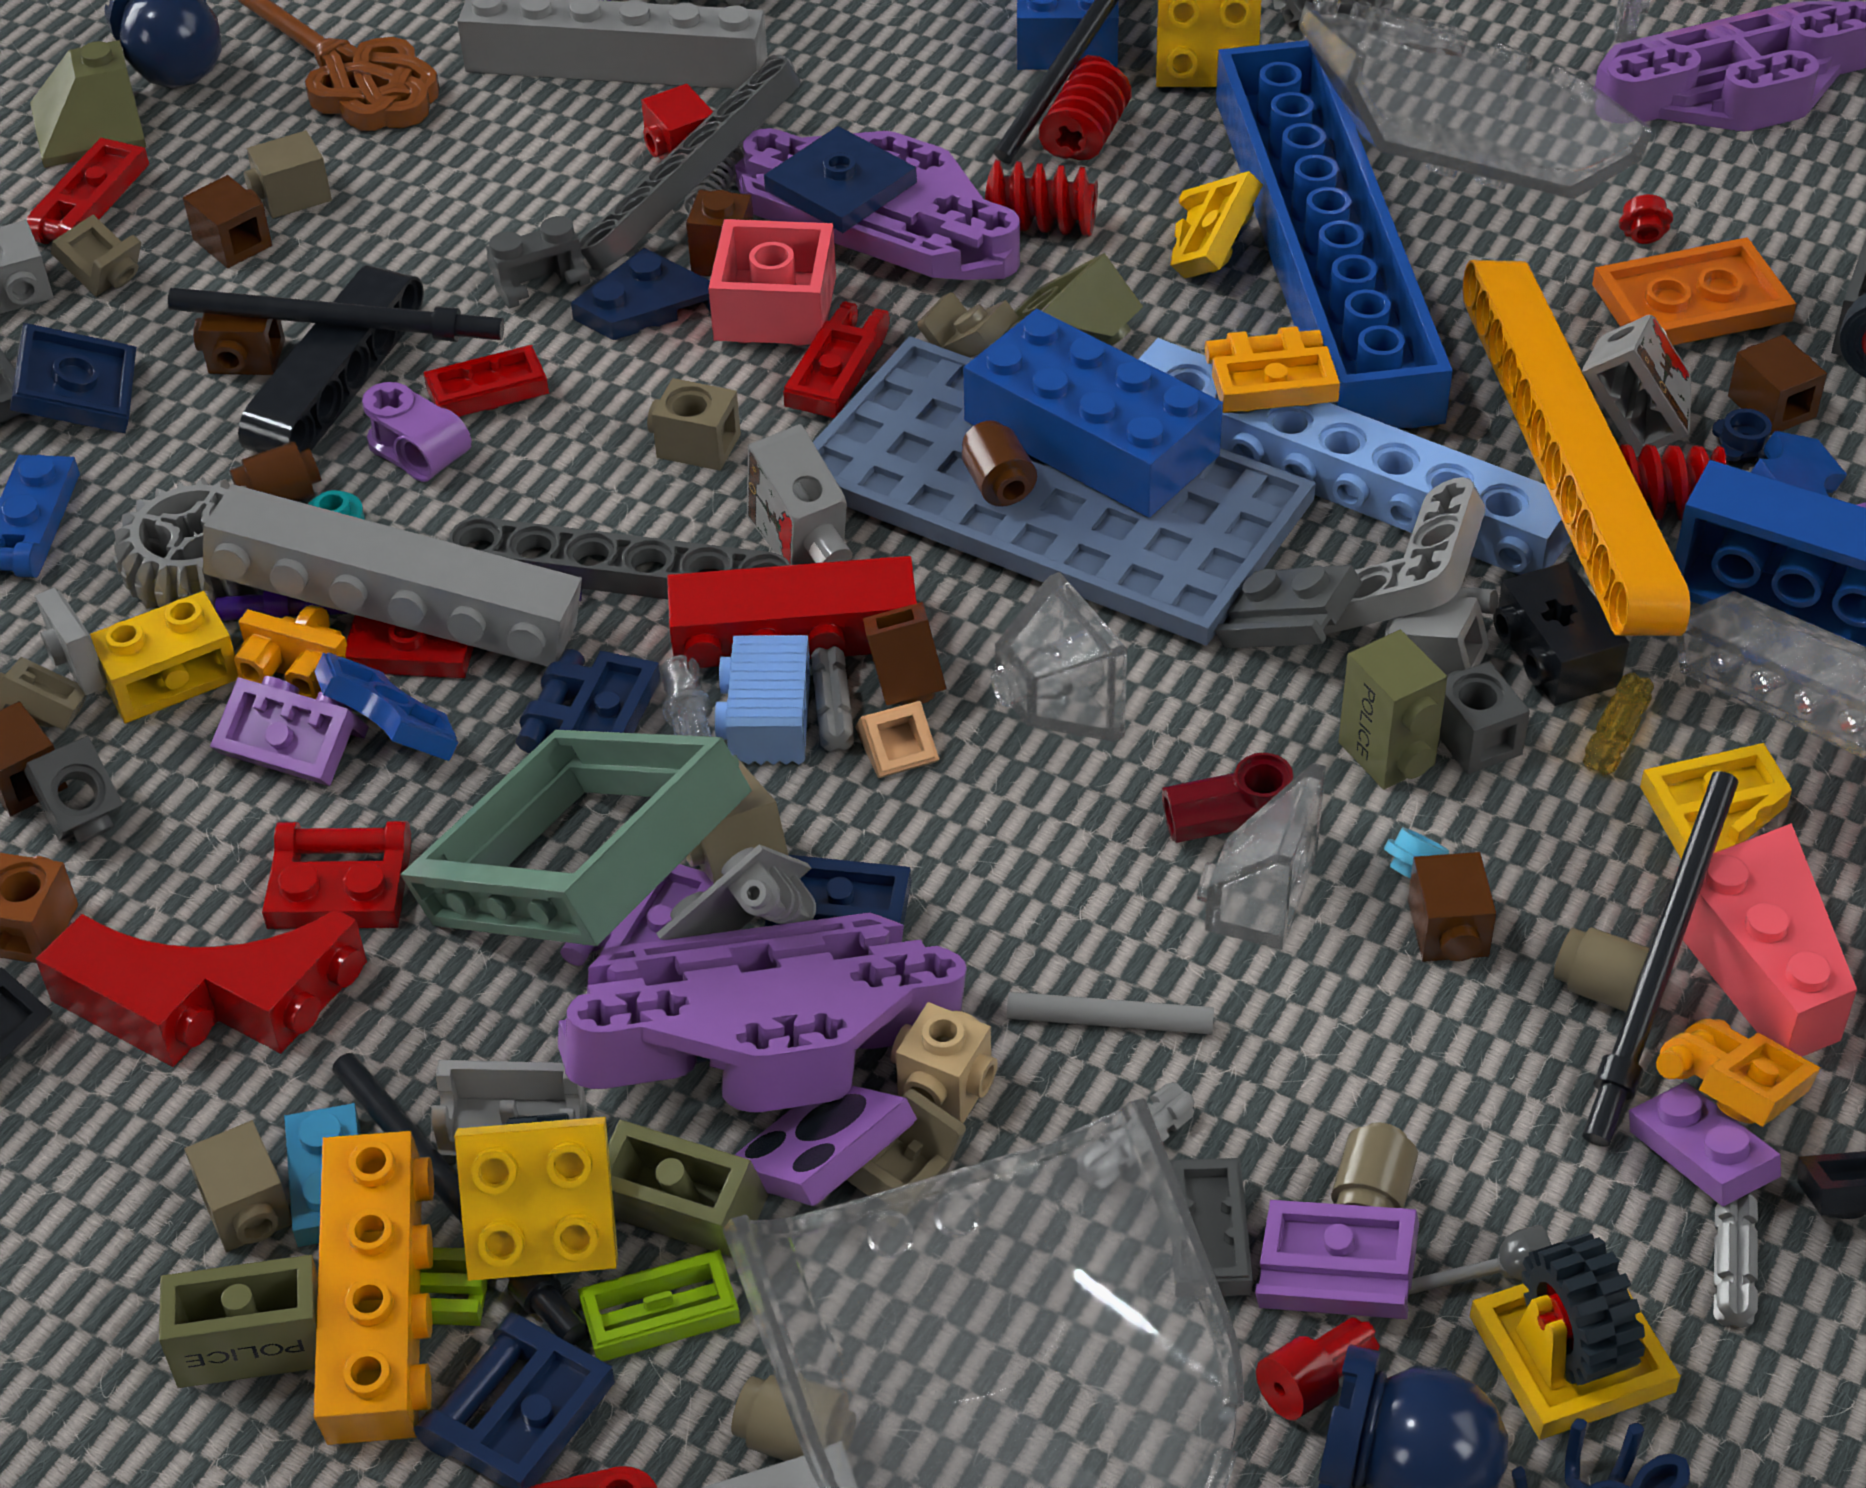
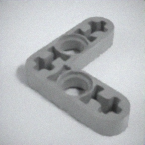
(1432, 562)

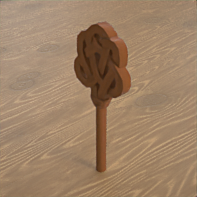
(389, 79)

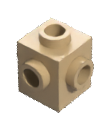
(945, 1059)

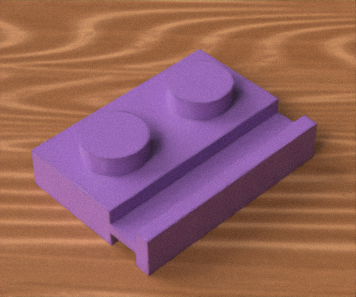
(1338, 1259)

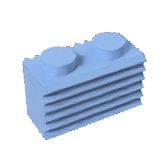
(766, 698)

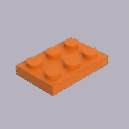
(1697, 291)

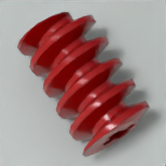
(1085, 110)
(1045, 197)
(1670, 477)

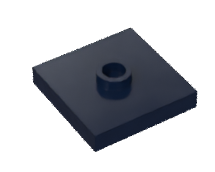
(840, 179)
(73, 378)

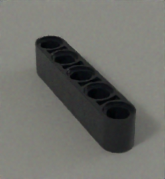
(327, 367)

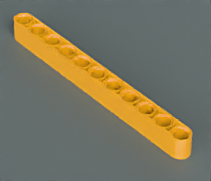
(1576, 453)

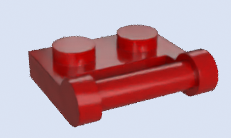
(360, 889)

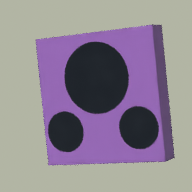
(826, 1143)

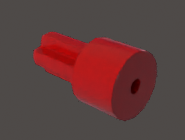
(1308, 1369)

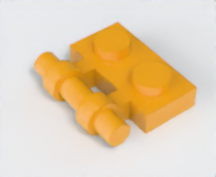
(1272, 370)
(1747, 1076)

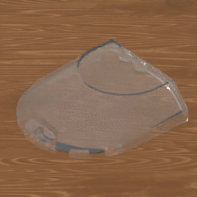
(1466, 110)
(1004, 1324)

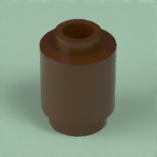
(998, 463)
(279, 472)

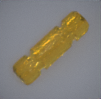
(1618, 723)

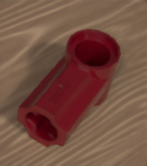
(1224, 801)

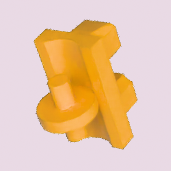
(287, 647)

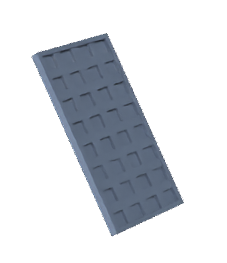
(1178, 570)

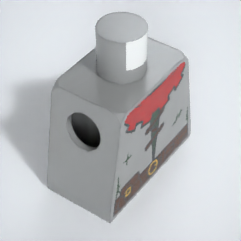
(1641, 383)
(796, 499)

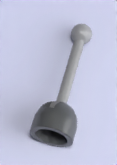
(1509, 1262)

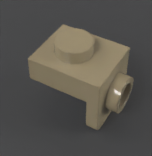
(97, 255)
(917, 1153)

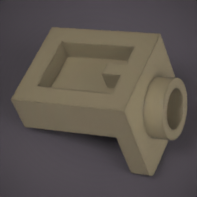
(965, 331)
(44, 694)

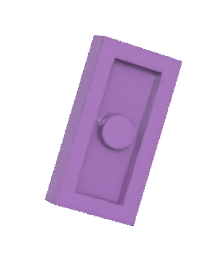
(1705, 1144)

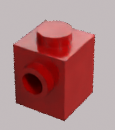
(671, 118)

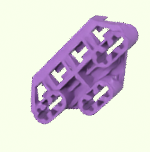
(1739, 68)
(930, 228)
(761, 1003)

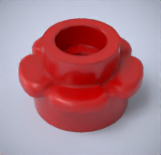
(1646, 218)

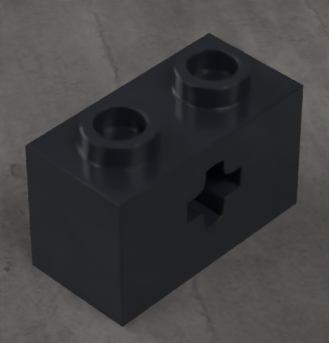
(1560, 633)

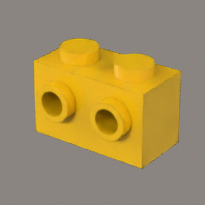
(165, 656)

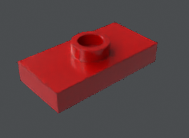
(487, 381)
(405, 651)

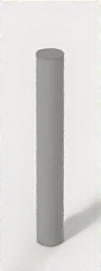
(1110, 1013)

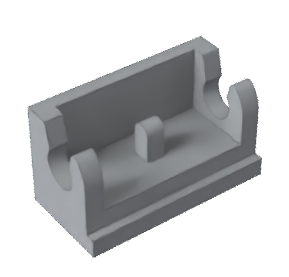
(497, 1090)

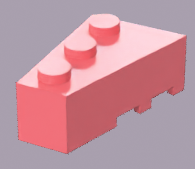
(1772, 942)

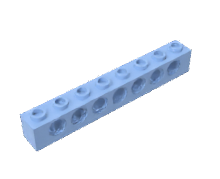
(1382, 468)

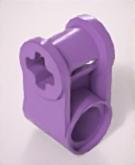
(413, 430)

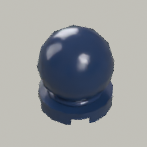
(166, 39)
(1411, 1430)

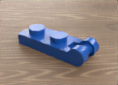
(33, 510)

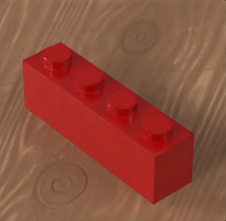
(799, 599)

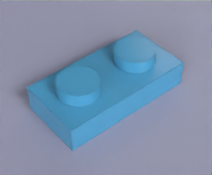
(304, 1158)

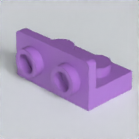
(286, 730)

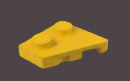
(1212, 223)
(1679, 788)

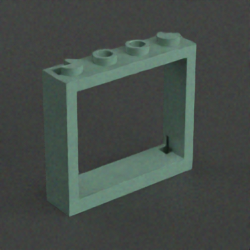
(466, 872)

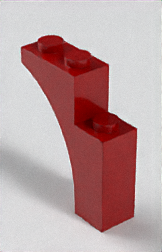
(174, 995)

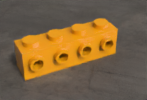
(370, 1288)

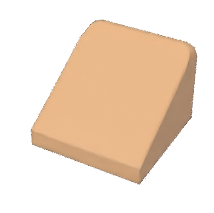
(897, 739)

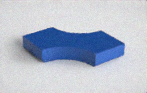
(1800, 463)
(390, 708)

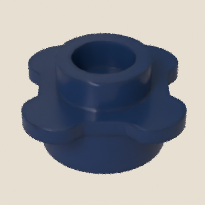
(1743, 434)

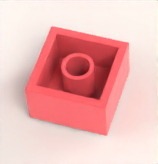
(772, 281)

